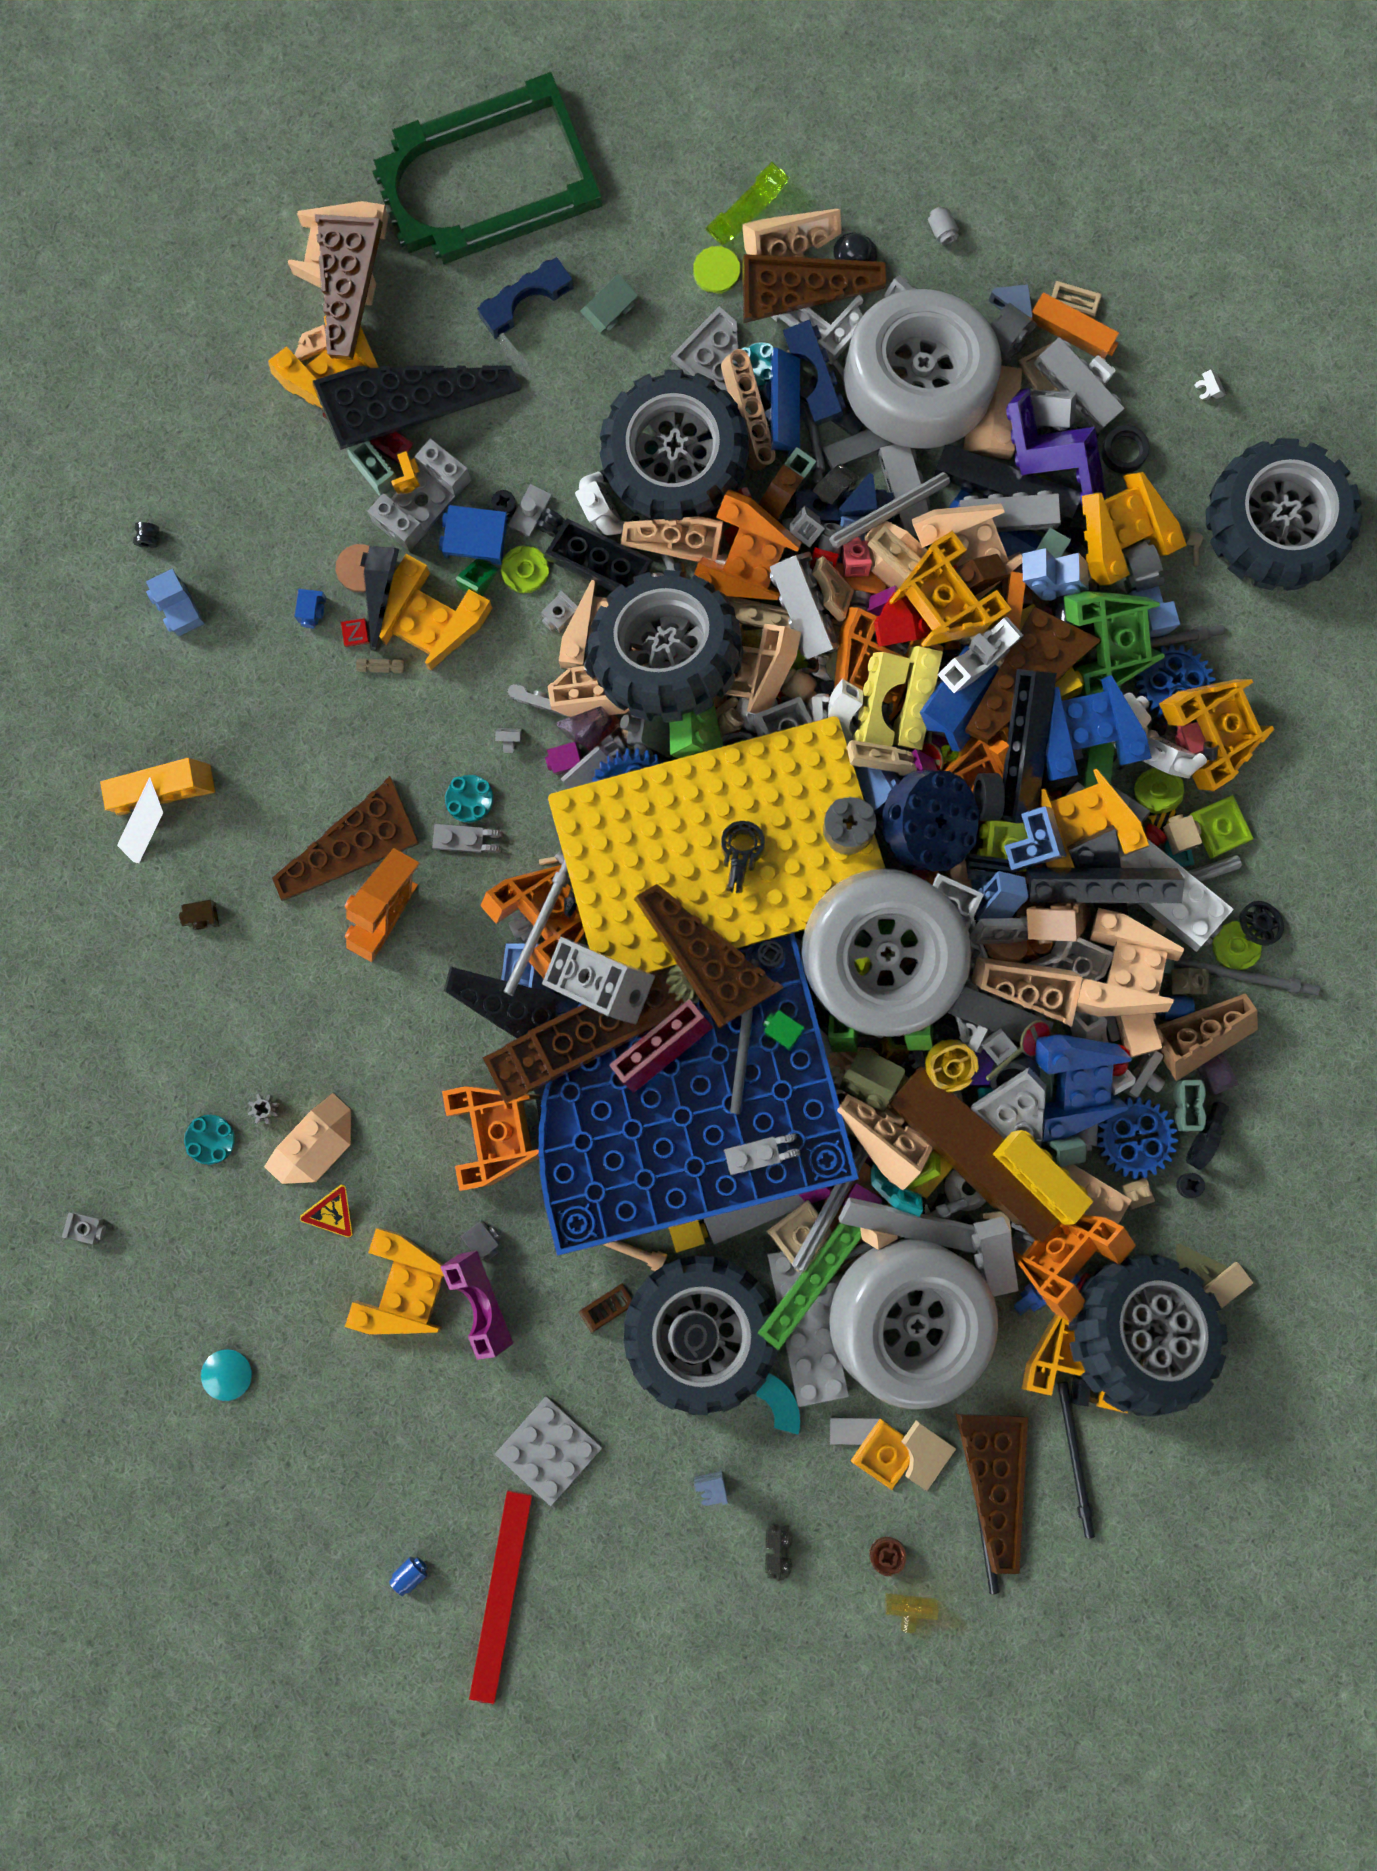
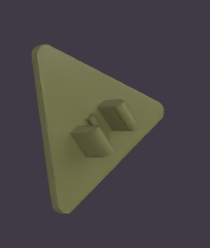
(1202, 1265)

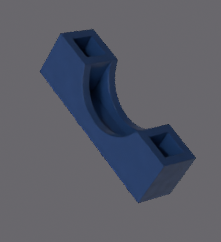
(548, 280)
(804, 344)

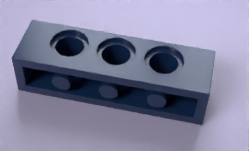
(829, 515)

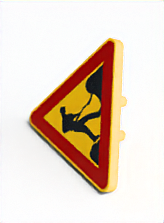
(331, 1213)

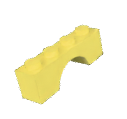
(885, 673)
(922, 679)

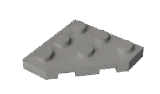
(709, 347)
(1015, 1106)

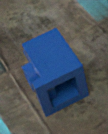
(309, 607)

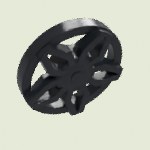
(1261, 923)

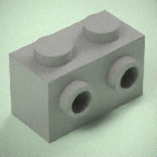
(1054, 408)

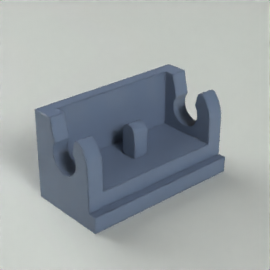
(714, 1488)

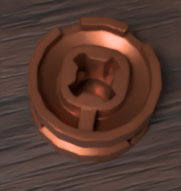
(887, 1556)

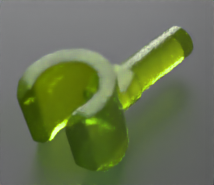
(952, 757)

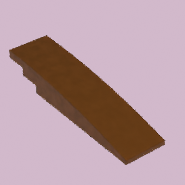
(573, 1042)
(969, 1148)

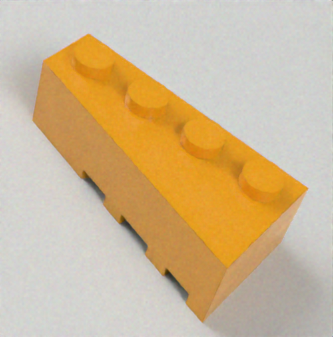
(171, 783)

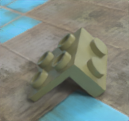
(872, 1079)

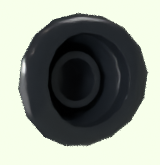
(855, 247)

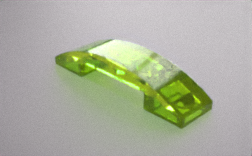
(749, 205)

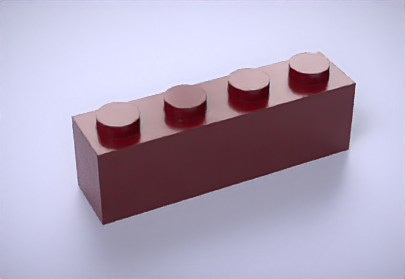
(661, 1046)

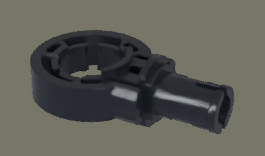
(740, 858)
(1209, 1139)

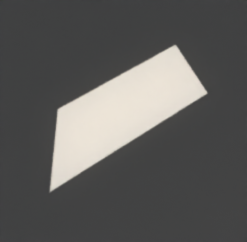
(141, 824)

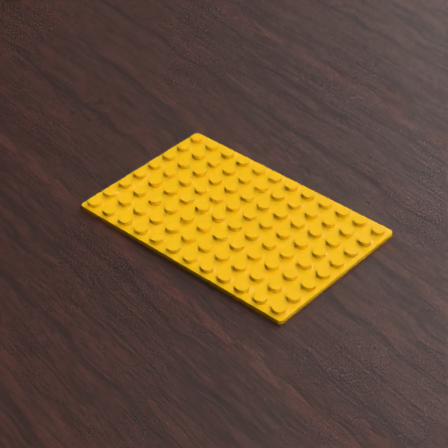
(668, 831)

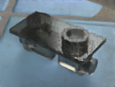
(778, 1564)

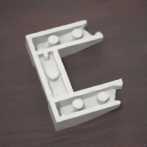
(834, 336)

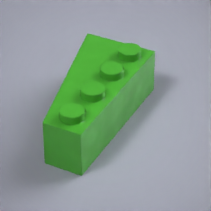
(695, 733)

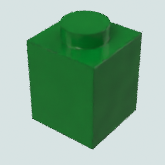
(783, 1029)

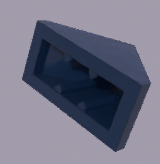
(861, 501)

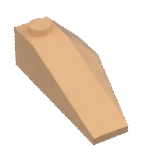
(791, 233)
(993, 433)
(683, 538)
(895, 1150)

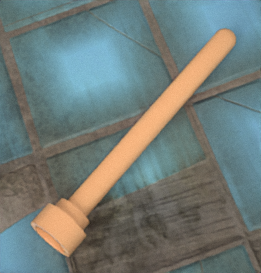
(654, 1259)

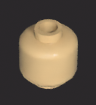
(798, 685)

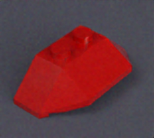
(900, 623)

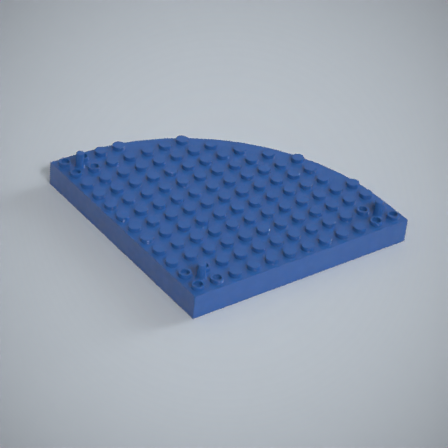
(657, 1155)

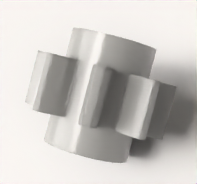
(611, 745)
(520, 926)
(257, 1112)

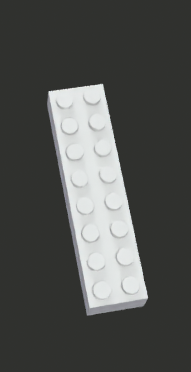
(1200, 908)

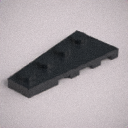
(1099, 852)

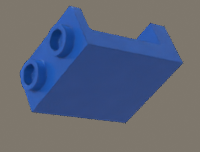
(474, 533)

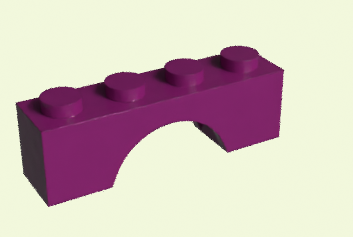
(489, 1331)

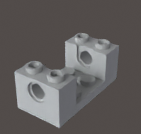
(440, 480)
(598, 981)

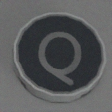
(694, 1336)

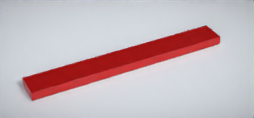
(500, 1597)

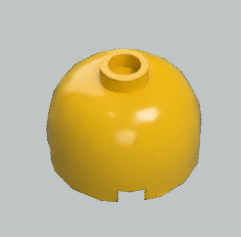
(951, 1065)

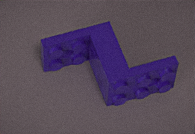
(1054, 450)

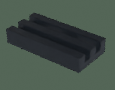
(987, 864)

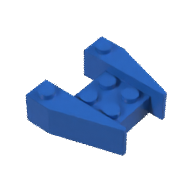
(1089, 723)
(1082, 1085)

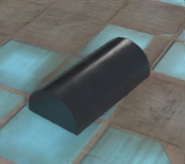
(596, 557)

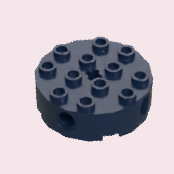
(931, 820)

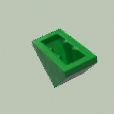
(476, 576)

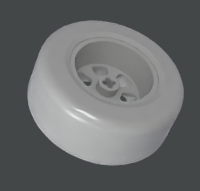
(932, 324)
(913, 999)
(940, 1368)

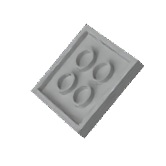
(548, 1450)

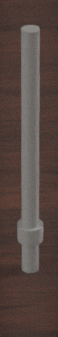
(559, 881)

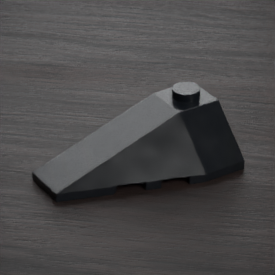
(378, 576)

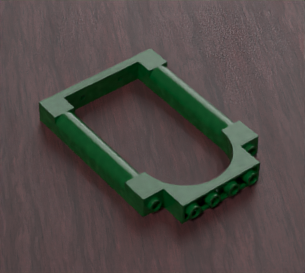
(457, 242)

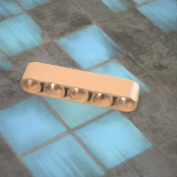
(750, 398)

